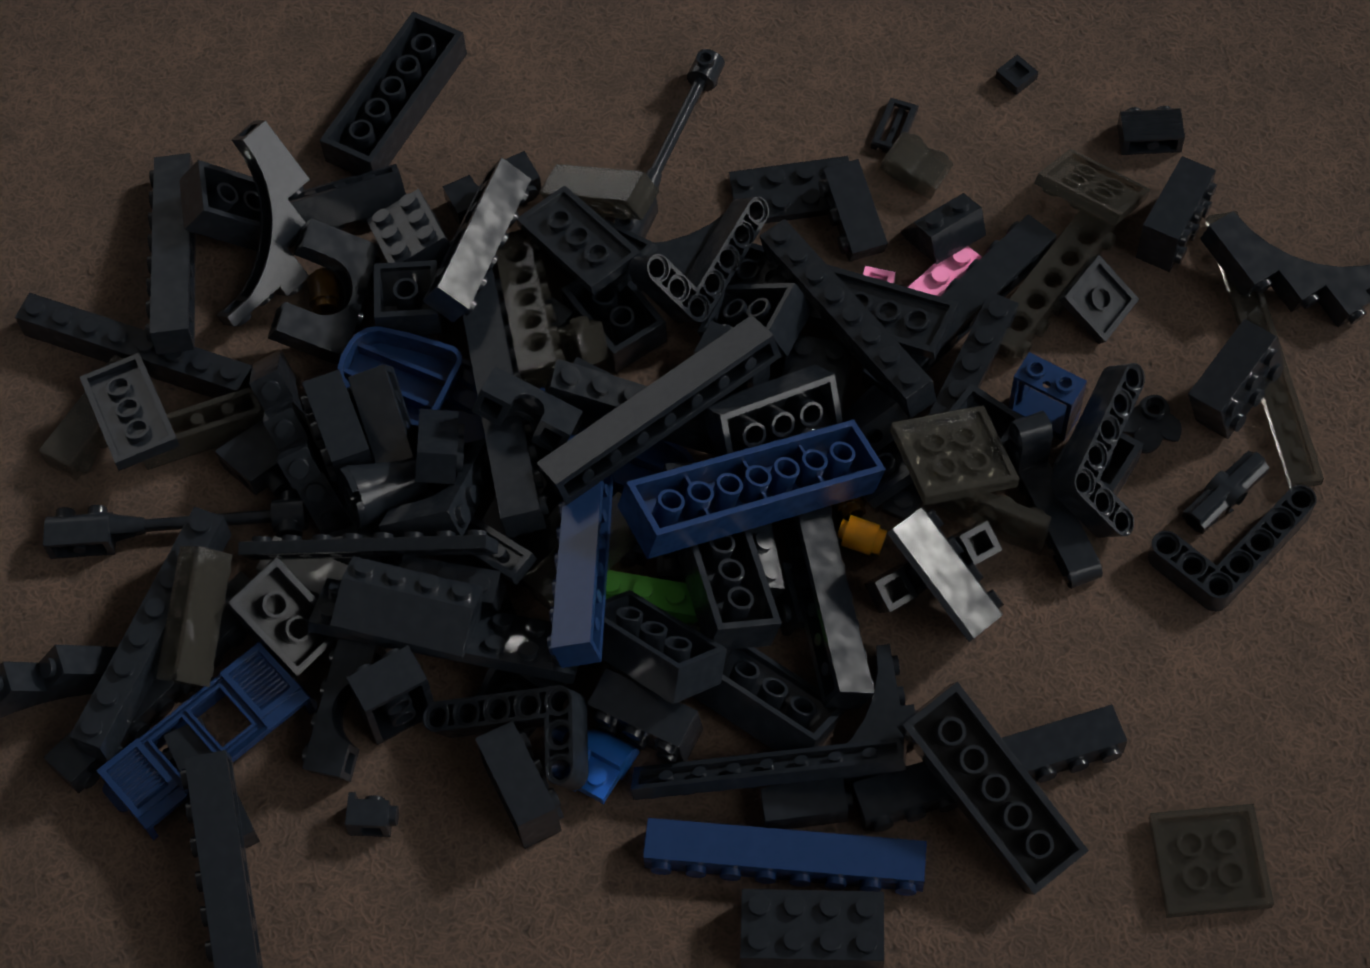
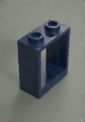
(1062, 387)

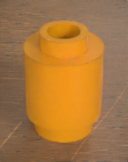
(862, 535)

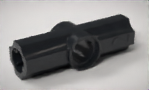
(1225, 491)

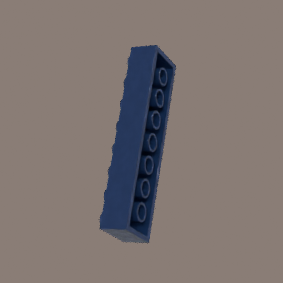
(750, 488)

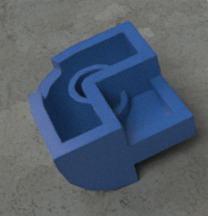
(607, 763)

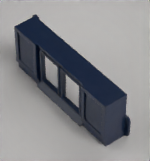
(146, 781)

